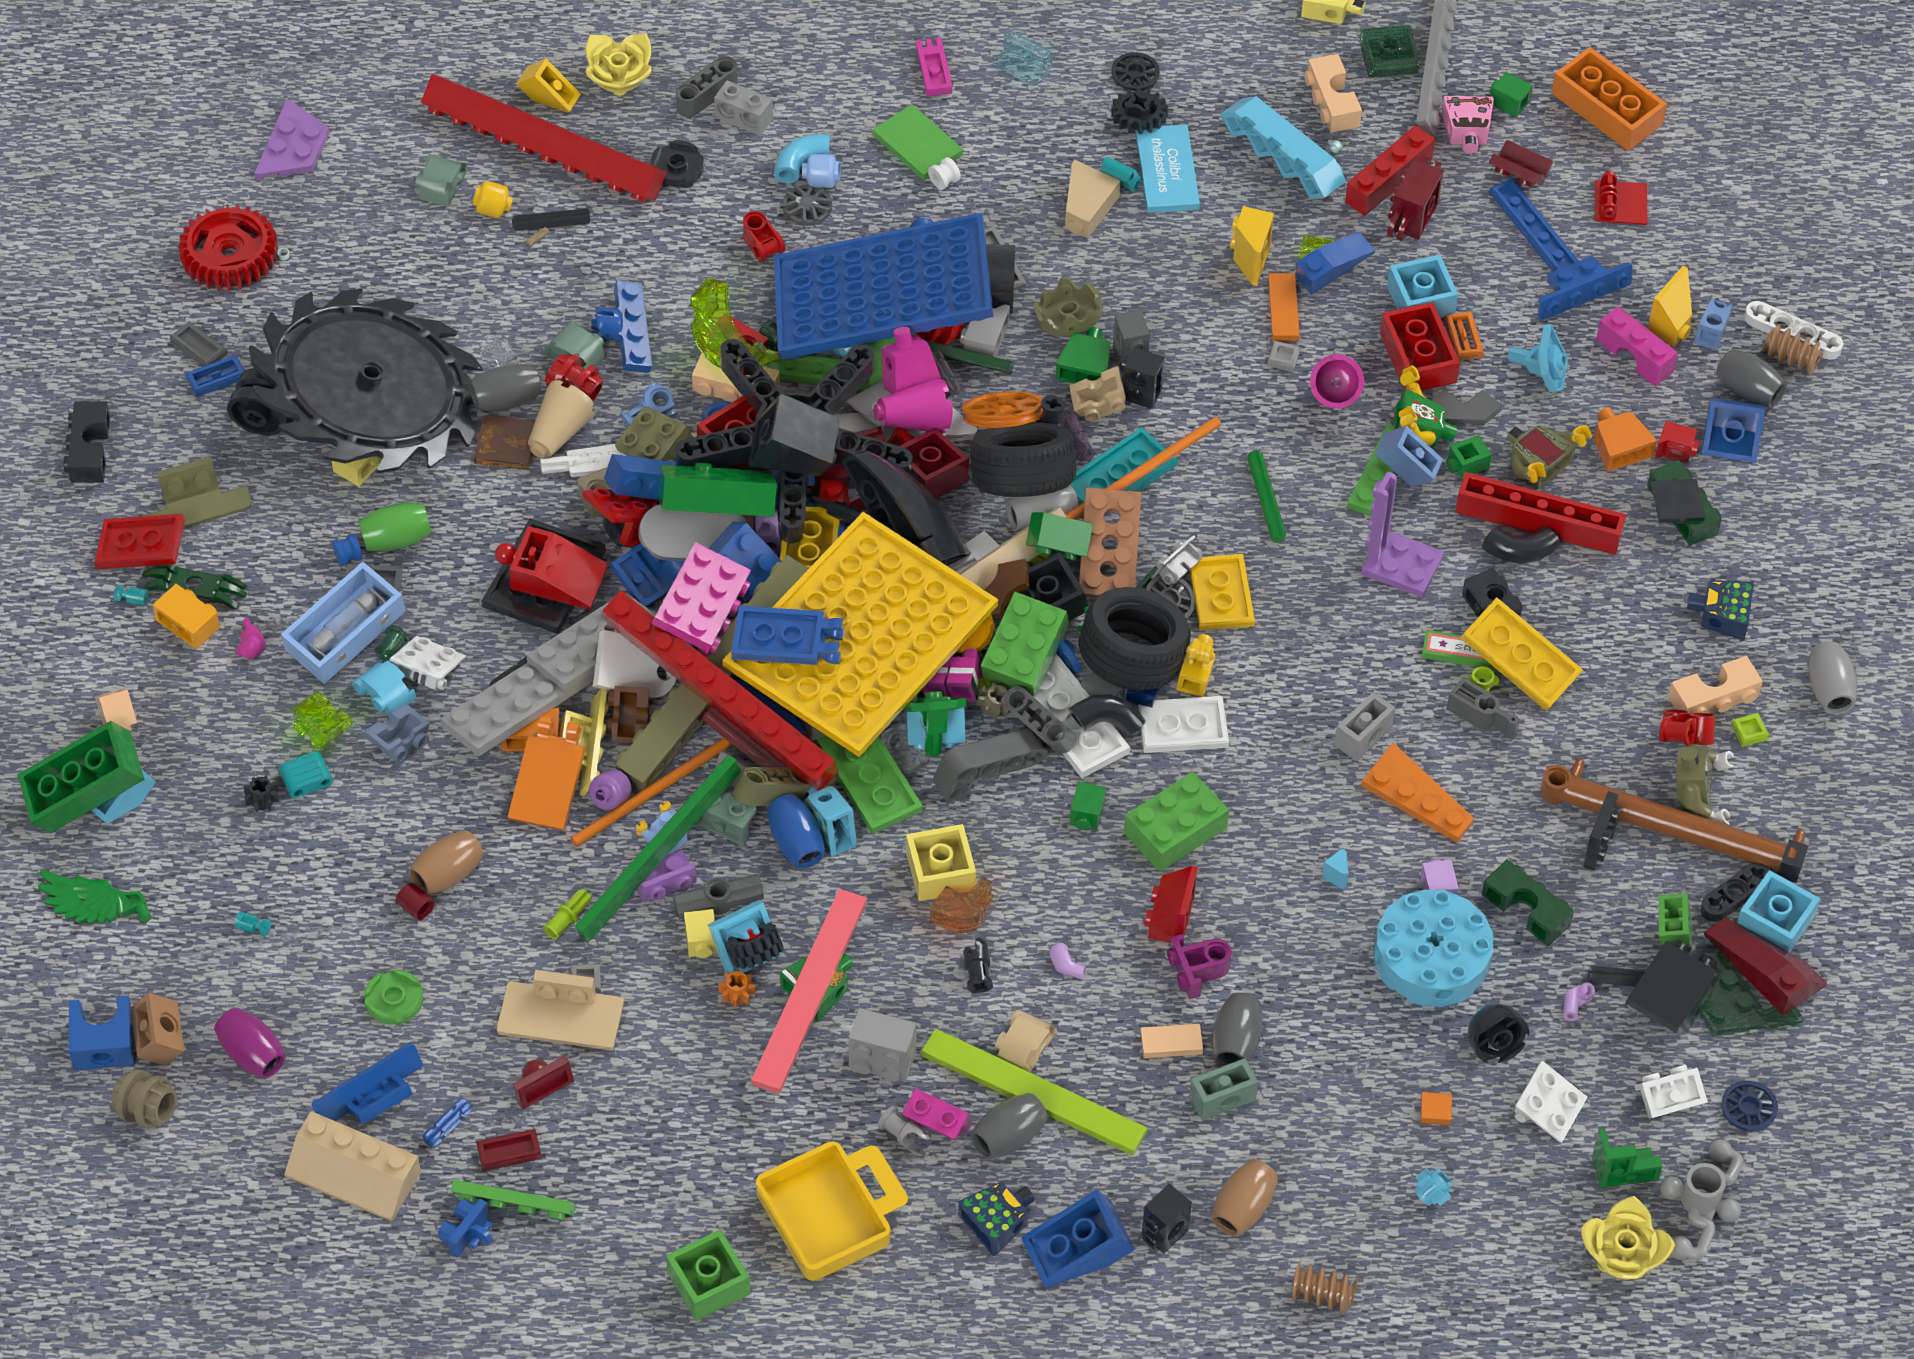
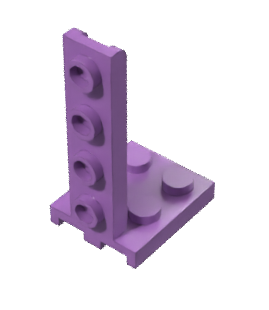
(1394, 557)

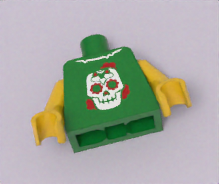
(1421, 414)

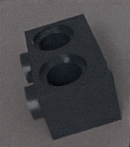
(1143, 377)

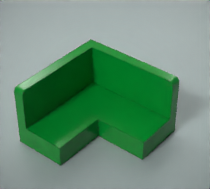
(1623, 1164)

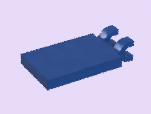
(786, 636)

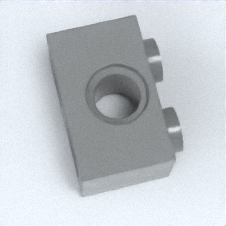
(1364, 726)

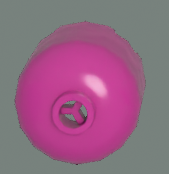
(1351, 381)

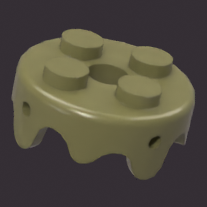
(1069, 308)

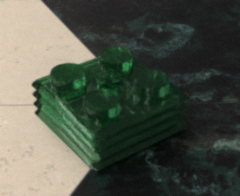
(1389, 51)

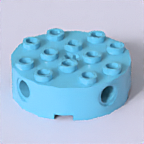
(1433, 947)

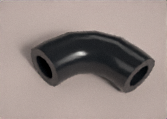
(1521, 549)
(1107, 709)

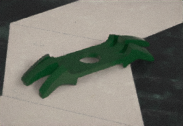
(212, 585)

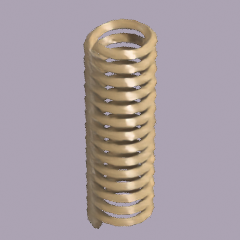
(535, 240)

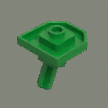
(934, 717)

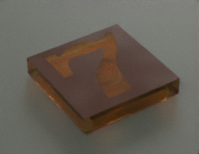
(504, 442)

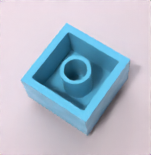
(1422, 283)
(1779, 911)

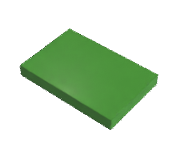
(916, 141)

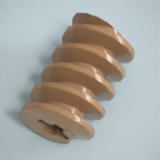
(1793, 349)
(1323, 1288)

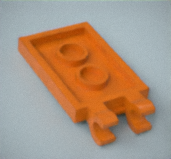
(548, 777)

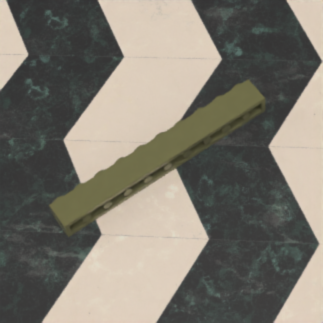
(683, 712)

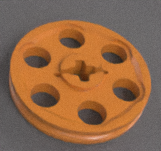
(1002, 409)

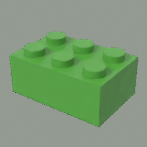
(1025, 643)
(1176, 821)

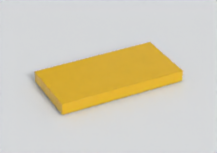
(1521, 654)

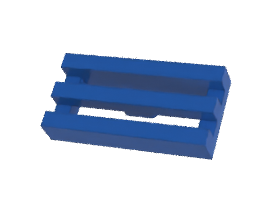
(217, 379)

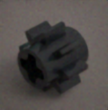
(261, 793)

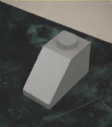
(986, 335)

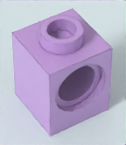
(1439, 876)

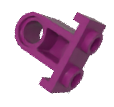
(1196, 962)

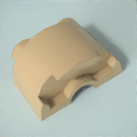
(1100, 396)
(1024, 1040)

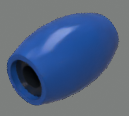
(796, 831)

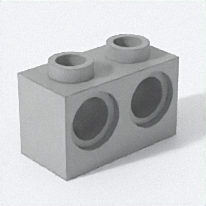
(743, 108)

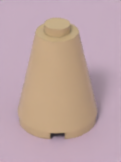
(559, 418)

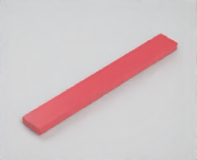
(809, 991)

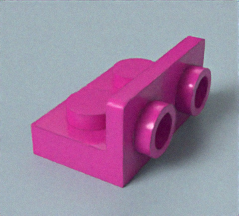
(937, 1115)

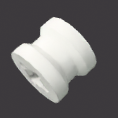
(944, 173)

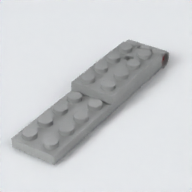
(546, 680)

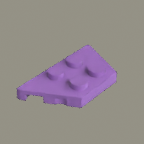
(293, 143)

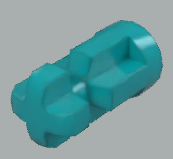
(133, 595)
(251, 922)

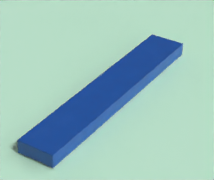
(1532, 225)

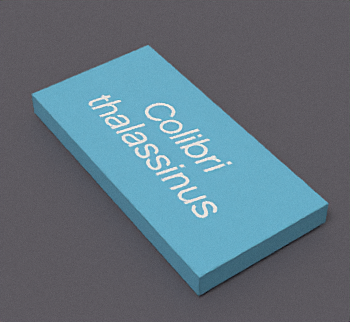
(1167, 169)

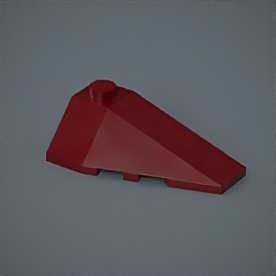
(1770, 969)

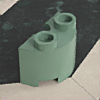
(440, 179)
(578, 341)

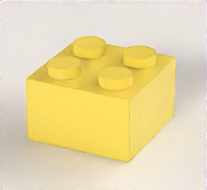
(940, 860)

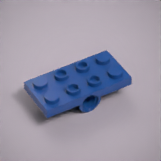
(644, 575)

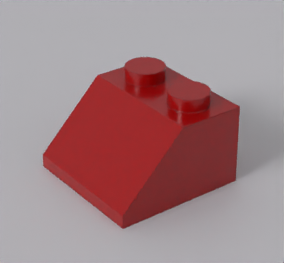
(1172, 904)

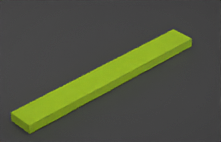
(1014, 1081)

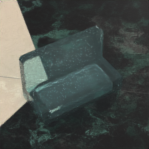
(1023, 59)

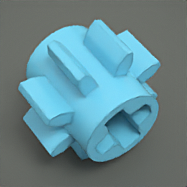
(1433, 1187)

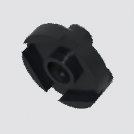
(683, 151)

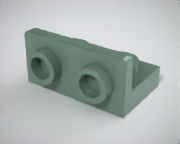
(728, 819)

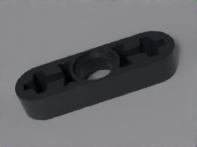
(1731, 903)

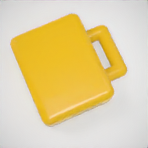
(827, 1209)

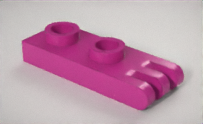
(934, 67)

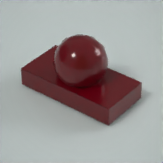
(542, 1080)

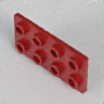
(620, 510)

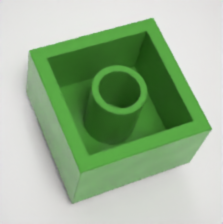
(708, 1275)

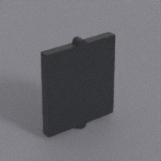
(1678, 500)

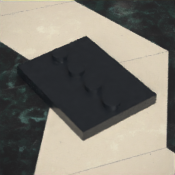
(528, 607)

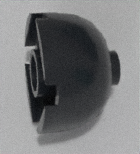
(1501, 1028)

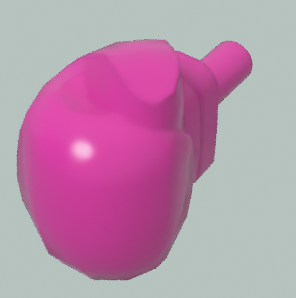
(252, 641)

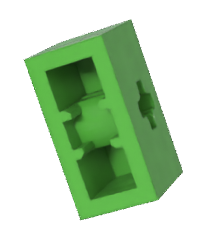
(1675, 918)

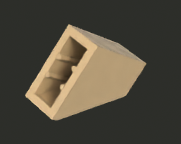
(1089, 198)

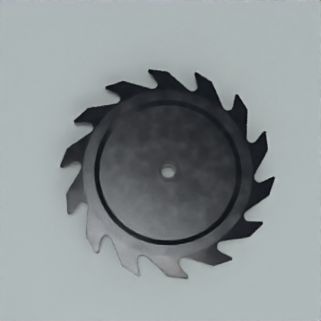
(367, 380)

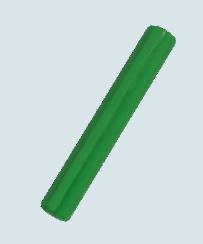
(1266, 496)

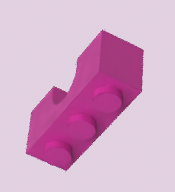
(1652, 355)

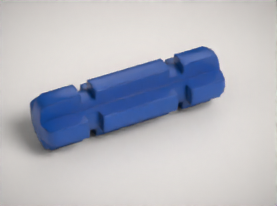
(447, 1122)

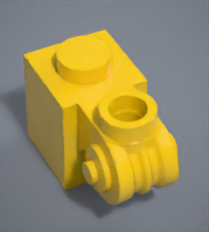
(1197, 666)

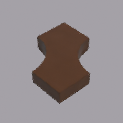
(1010, 578)

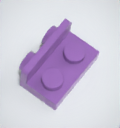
(670, 875)

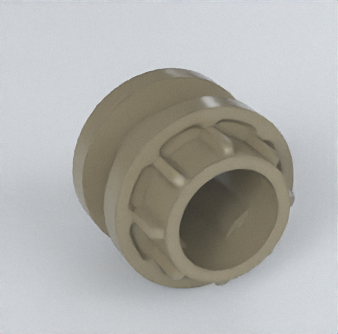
(144, 1098)

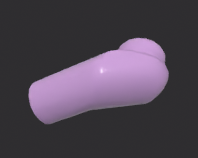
(1063, 962)

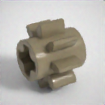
(992, 700)

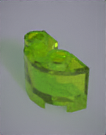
(320, 720)

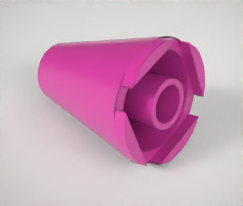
(916, 408)

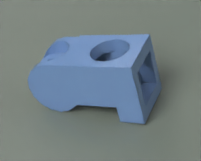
(1713, 324)

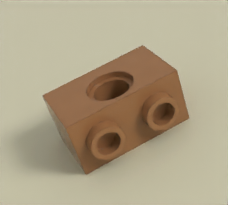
(157, 1029)

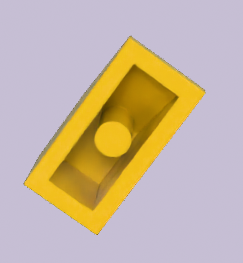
(548, 86)

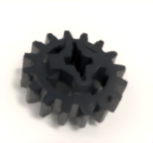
(1139, 111)

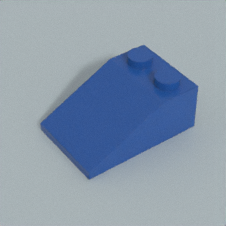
(1078, 1240)

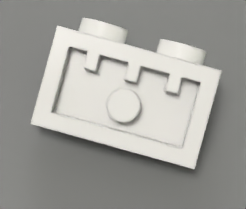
(1672, 1093)

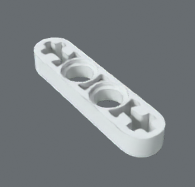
(1795, 324)

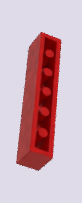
(1532, 509)

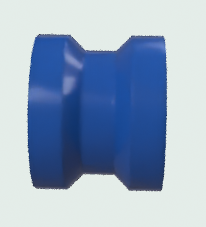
(347, 550)

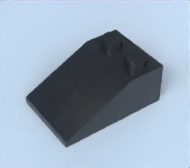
(1056, 585)

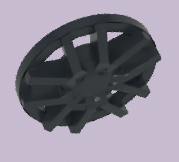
(1135, 71)

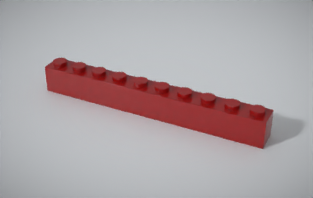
(543, 137)
(721, 692)

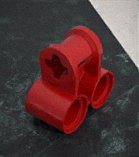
(1687, 727)

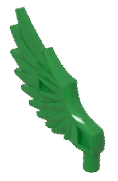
(91, 899)

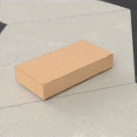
(1171, 1041)

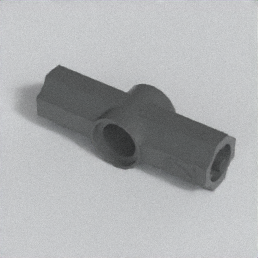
(733, 893)

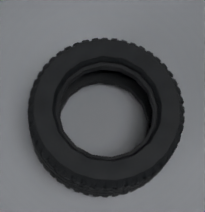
(1023, 460)
(1129, 663)

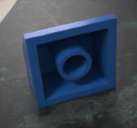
(1733, 429)

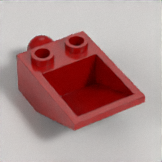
(560, 574)

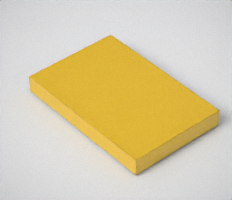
(1222, 593)

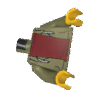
(1543, 452)

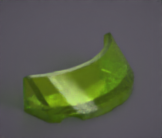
(715, 324)

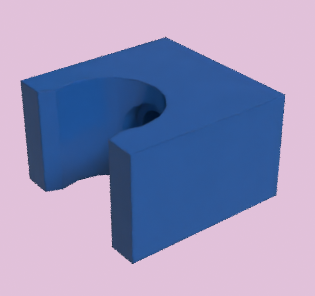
(101, 1044)

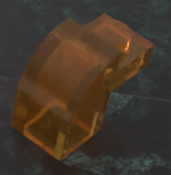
(960, 912)

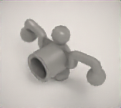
(1701, 1205)

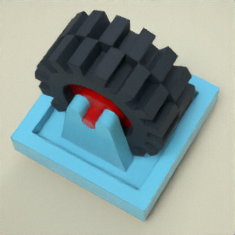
(746, 938)

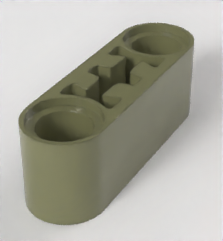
(764, 784)

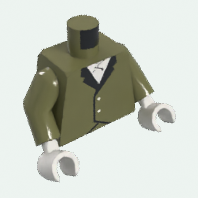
(1695, 780)

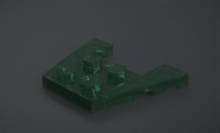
(1734, 1009)

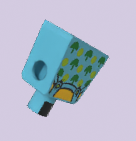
(831, 807)

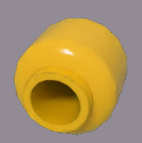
(492, 199)

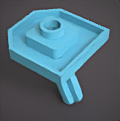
(1544, 360)

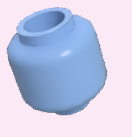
(822, 170)

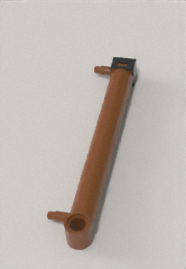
(1675, 823)

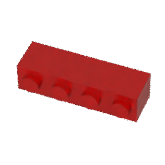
(1384, 173)

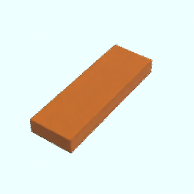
(1283, 307)

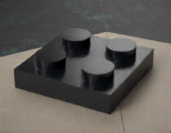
(1602, 831)

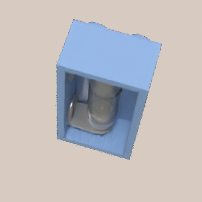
(343, 622)

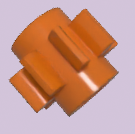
(736, 988)

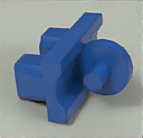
(472, 1229)

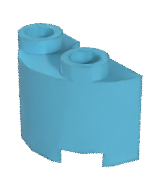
(385, 686)

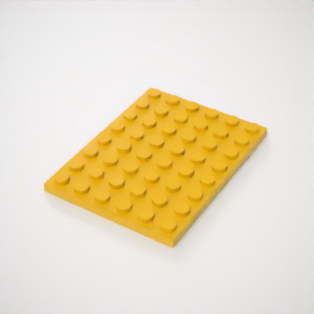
(899, 626)

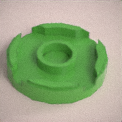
(392, 1005)

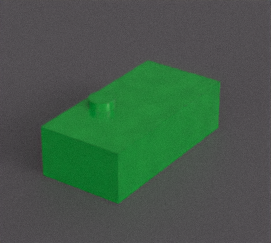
(717, 490)
(80, 777)

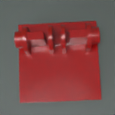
(1619, 201)

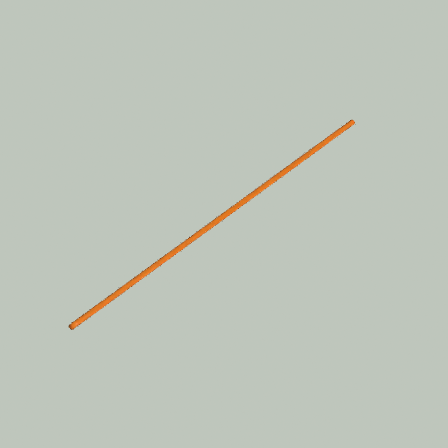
(723, 744)

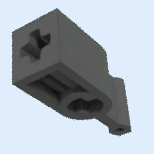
(1481, 708)

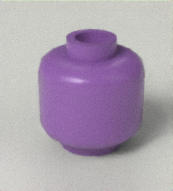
(610, 789)

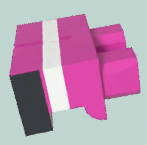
(958, 677)

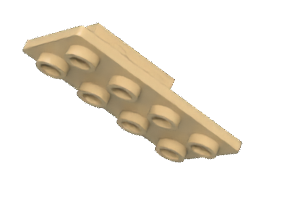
(561, 1011)

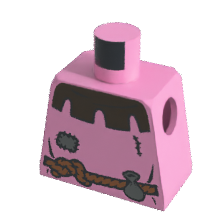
(1467, 120)

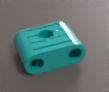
(1128, 176)
(305, 774)

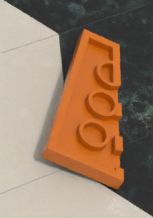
(1416, 793)

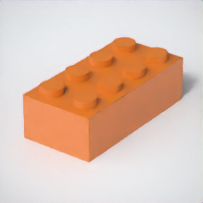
(1609, 98)

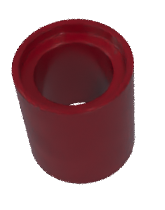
(415, 901)

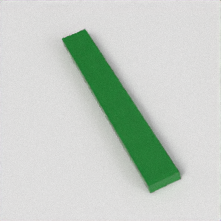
(658, 848)

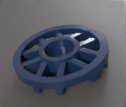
(1749, 1106)

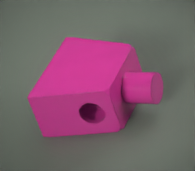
(907, 362)

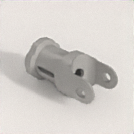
(903, 1130)

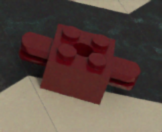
(1415, 199)

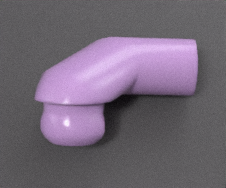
(1576, 998)

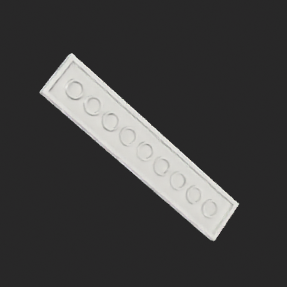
(1057, 693)

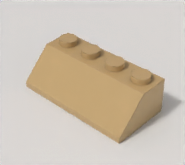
(352, 1166)

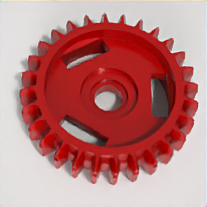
(225, 231)

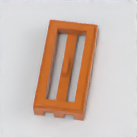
(1467, 352)

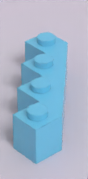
(1288, 146)

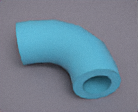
(796, 153)

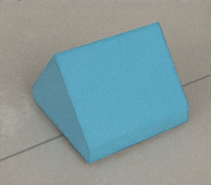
(1336, 869)

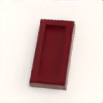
(508, 1150)

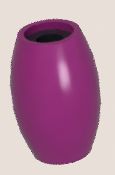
(250, 1043)

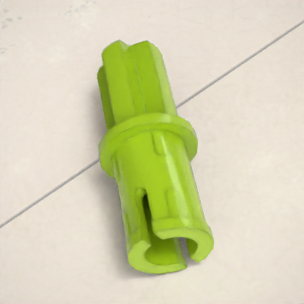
(567, 914)

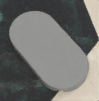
(673, 533)

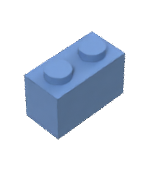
(1409, 456)

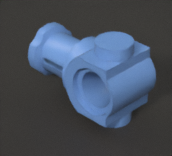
(652, 393)

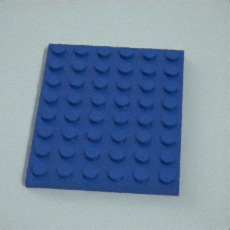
(882, 282)

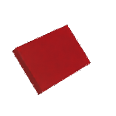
(139, 541)

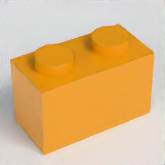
(186, 616)

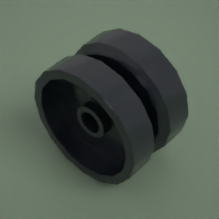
(249, 411)

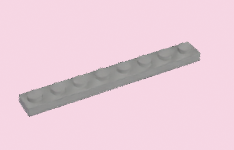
(1435, 66)

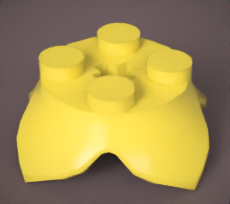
(618, 65)
(1630, 1225)

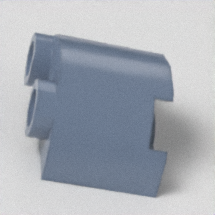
(400, 734)

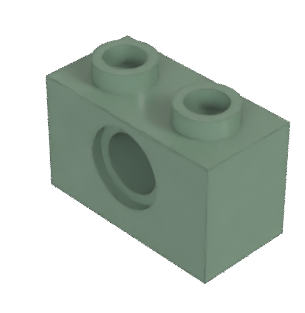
(1223, 1089)

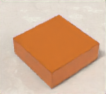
(1436, 1108)

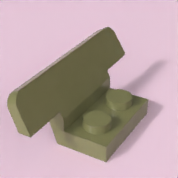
(195, 493)

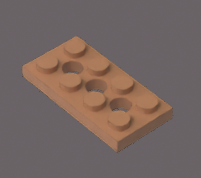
(1125, 532)

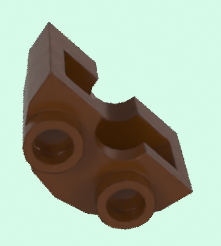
(629, 713)

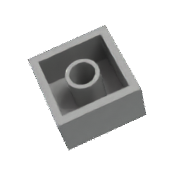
(882, 1045)

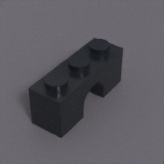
(87, 423)

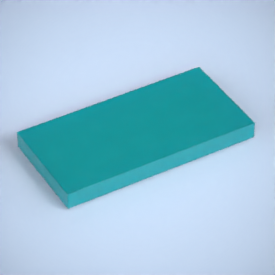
(1119, 461)

